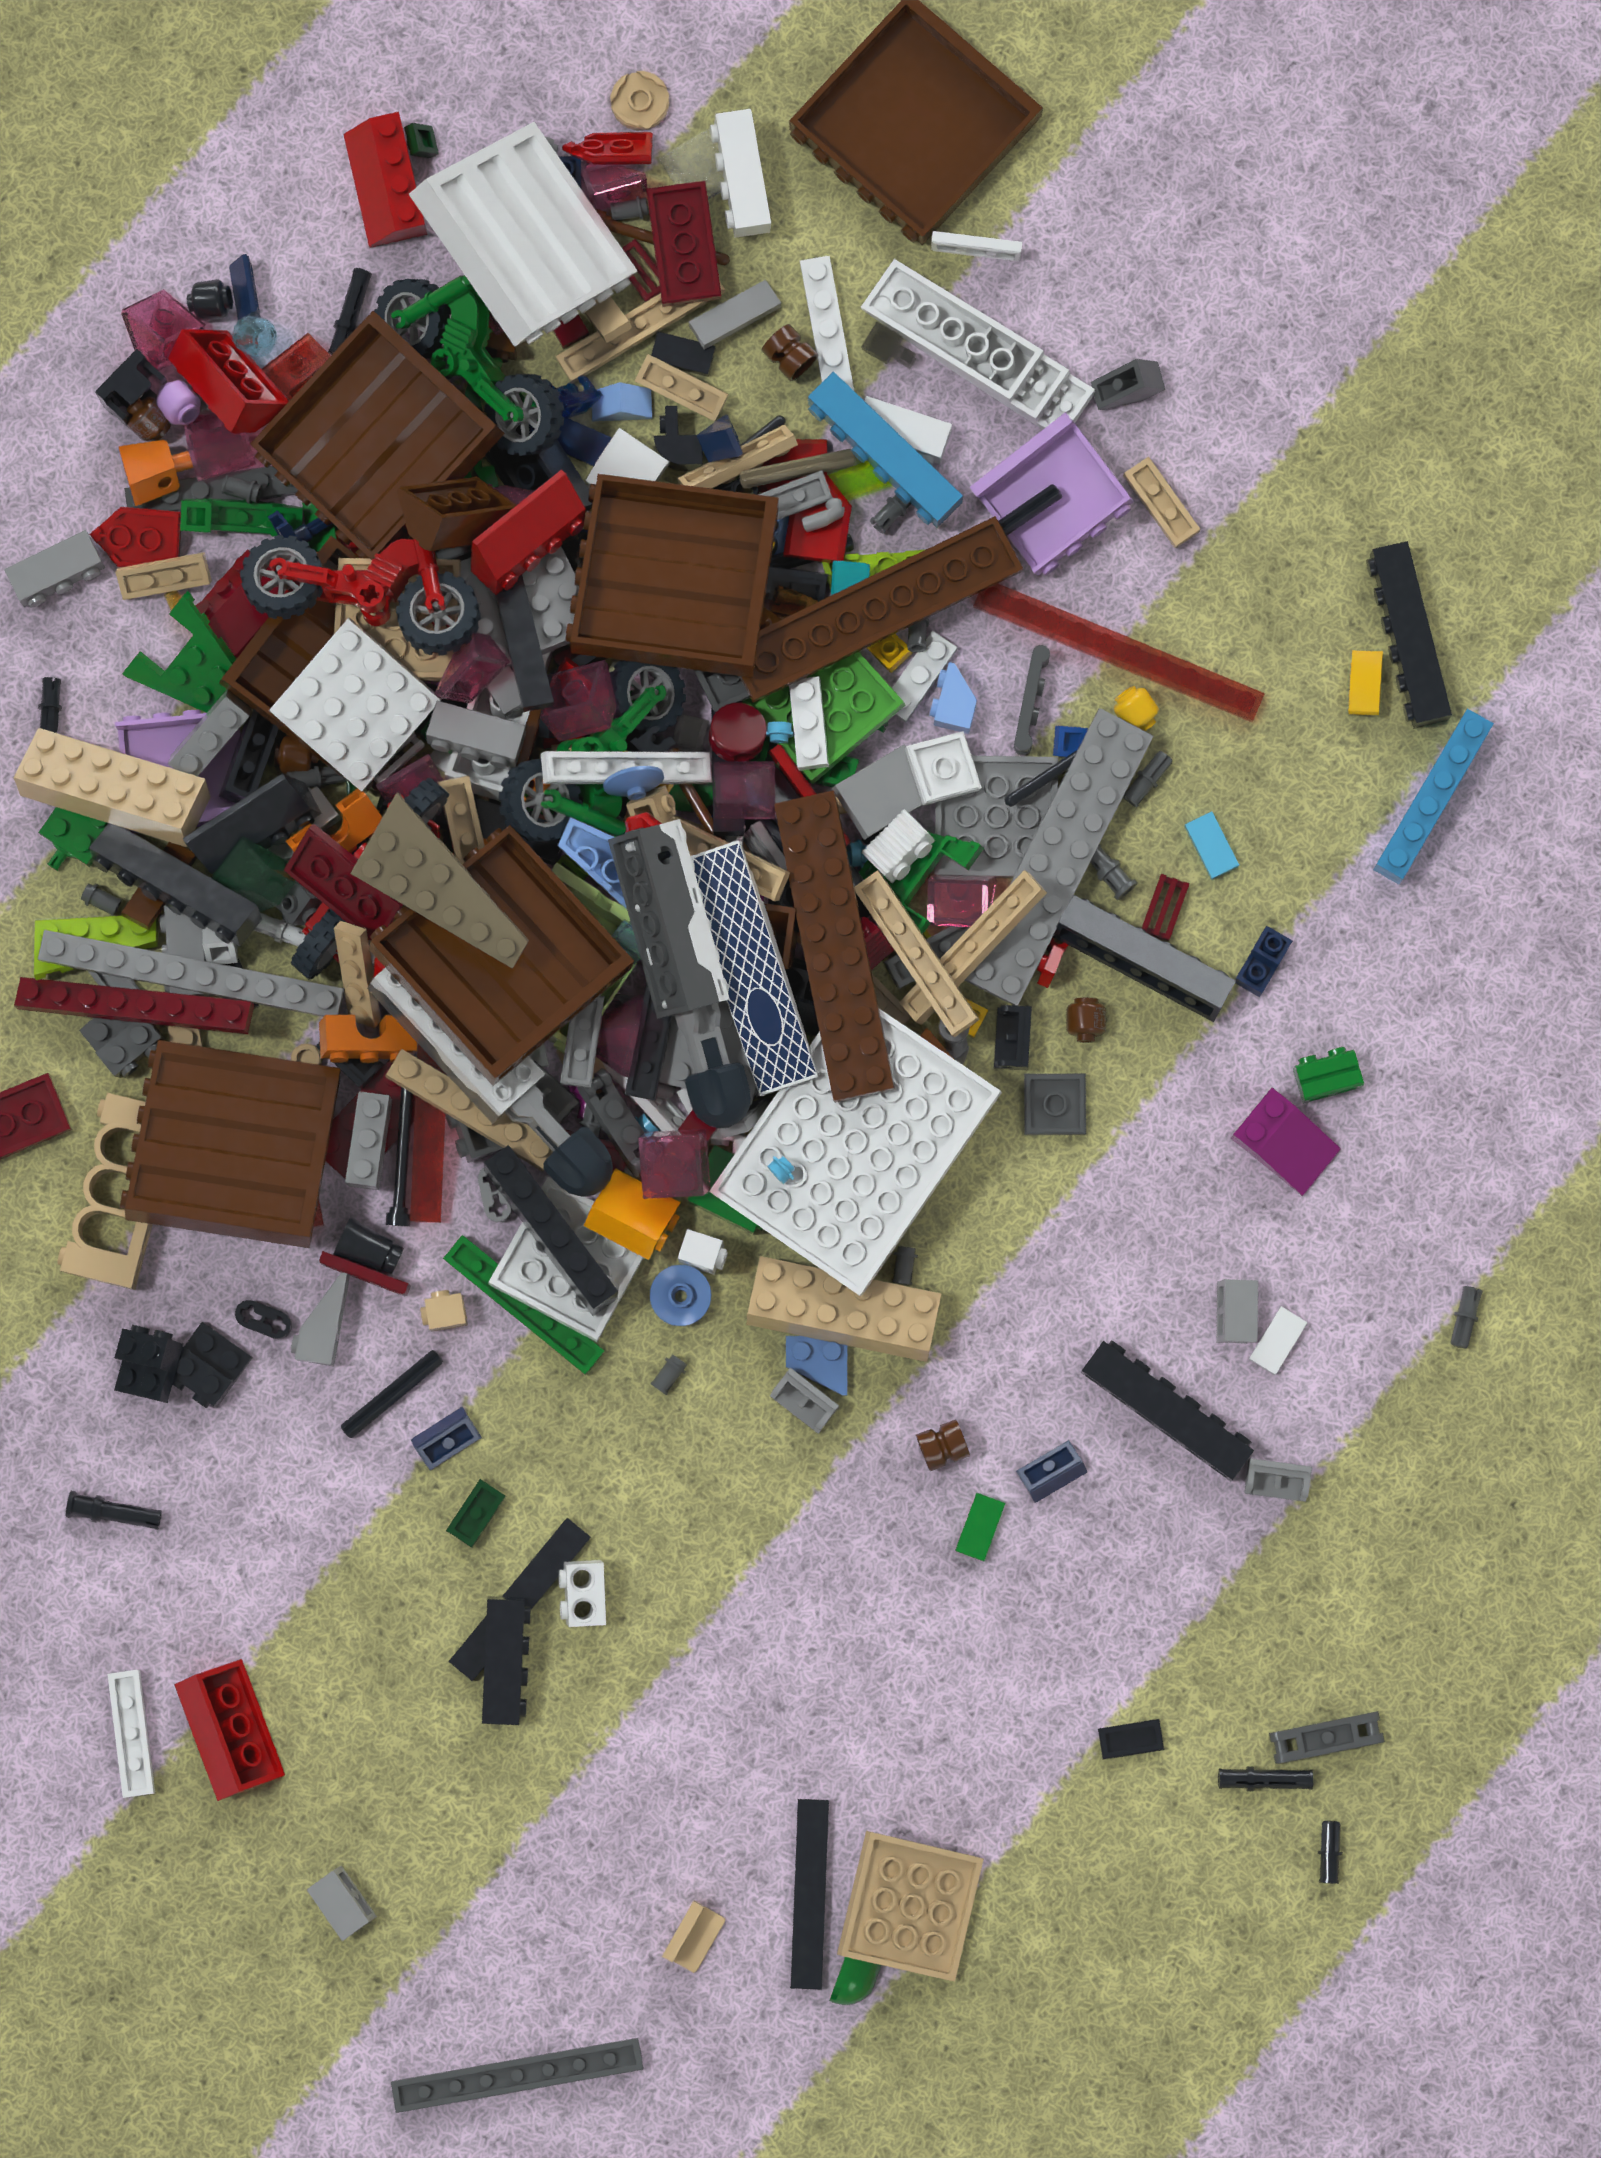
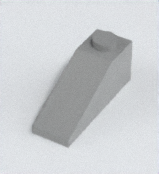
(321, 1330)

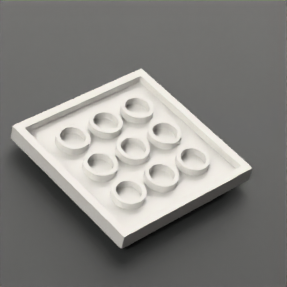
(355, 704)
(535, 1281)

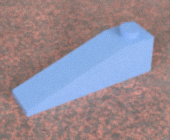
(593, 854)

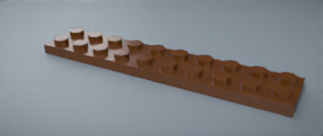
(881, 606)
(834, 946)

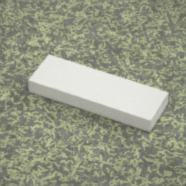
(976, 246)

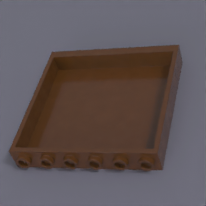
(914, 119)

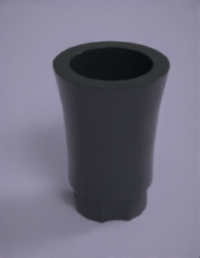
(368, 1247)

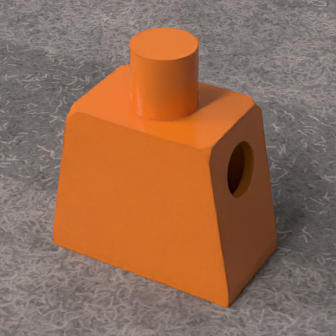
(152, 469)

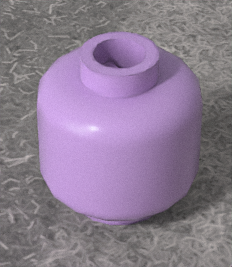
(178, 402)

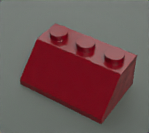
(230, 610)

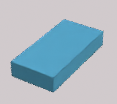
(1211, 845)

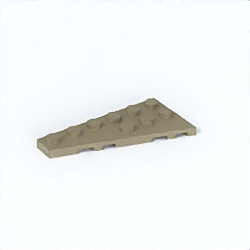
(424, 875)

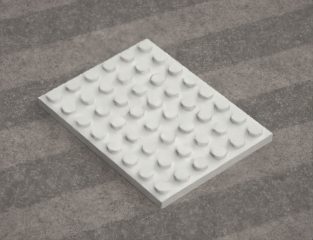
(857, 1161)

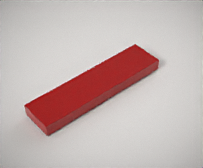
(793, 775)

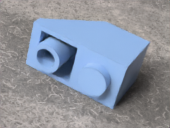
(956, 702)

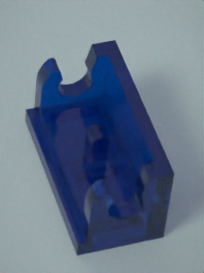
(576, 401)

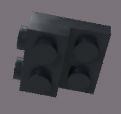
(147, 1363)
(209, 1366)

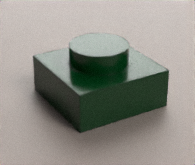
(421, 140)

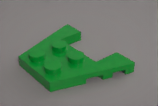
(196, 669)
(959, 851)

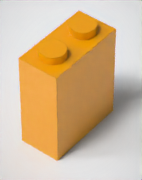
(631, 1220)

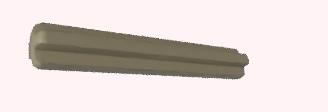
(797, 468)

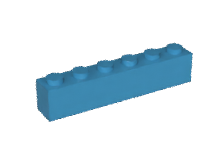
(885, 450)
(1433, 796)

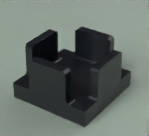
(128, 385)

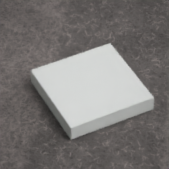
(943, 768)

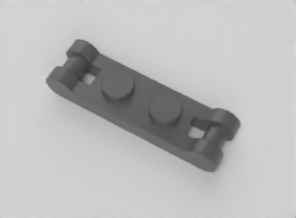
(1033, 688)
(614, 1118)
(1327, 1737)

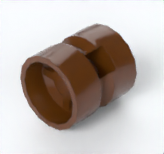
(788, 351)
(943, 1445)

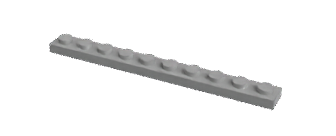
(190, 974)

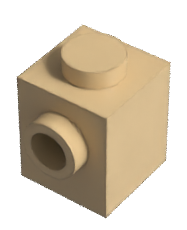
(656, 802)
(444, 1311)

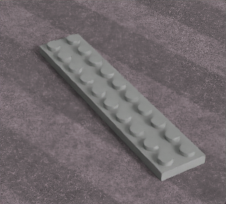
(1065, 848)

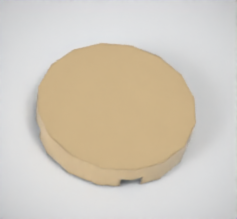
(645, 108)

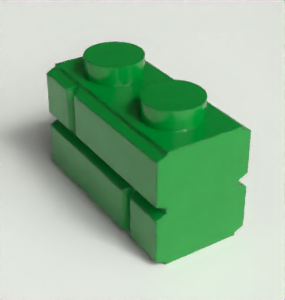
(1328, 1075)

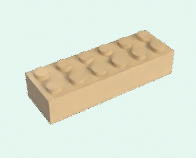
(112, 787)
(817, 1306)

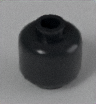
(210, 300)

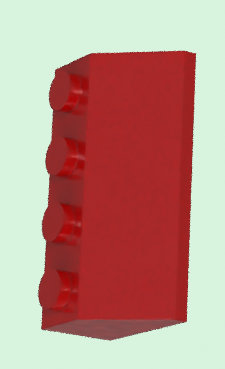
(384, 180)
(227, 379)
(527, 534)
(229, 1729)

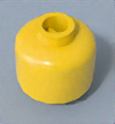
(1136, 707)

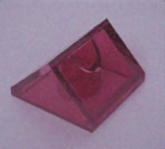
(959, 898)

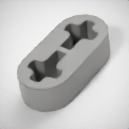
(488, 1200)

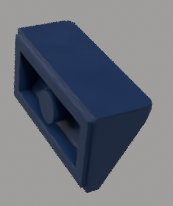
(244, 287)
(582, 442)
(445, 1438)
(1052, 1471)

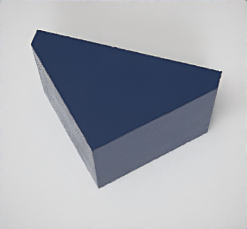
(720, 440)

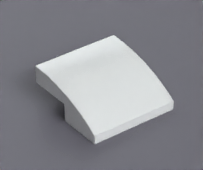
(628, 458)

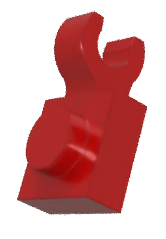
(1049, 963)

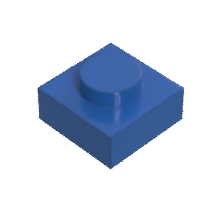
(1067, 740)

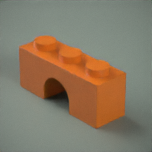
(358, 822)
(342, 1040)

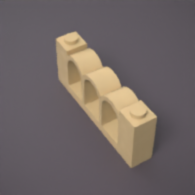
(92, 1263)

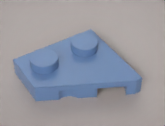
(819, 1361)

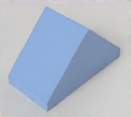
(623, 402)

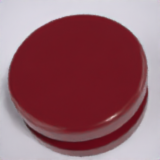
(737, 732)

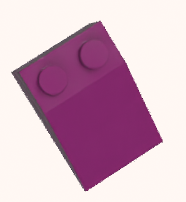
(1286, 1141)

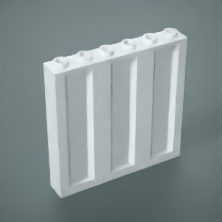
(524, 234)

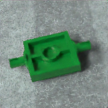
(71, 836)

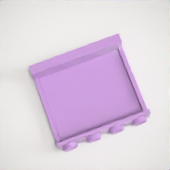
(1087, 487)
(160, 736)

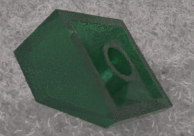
(255, 874)

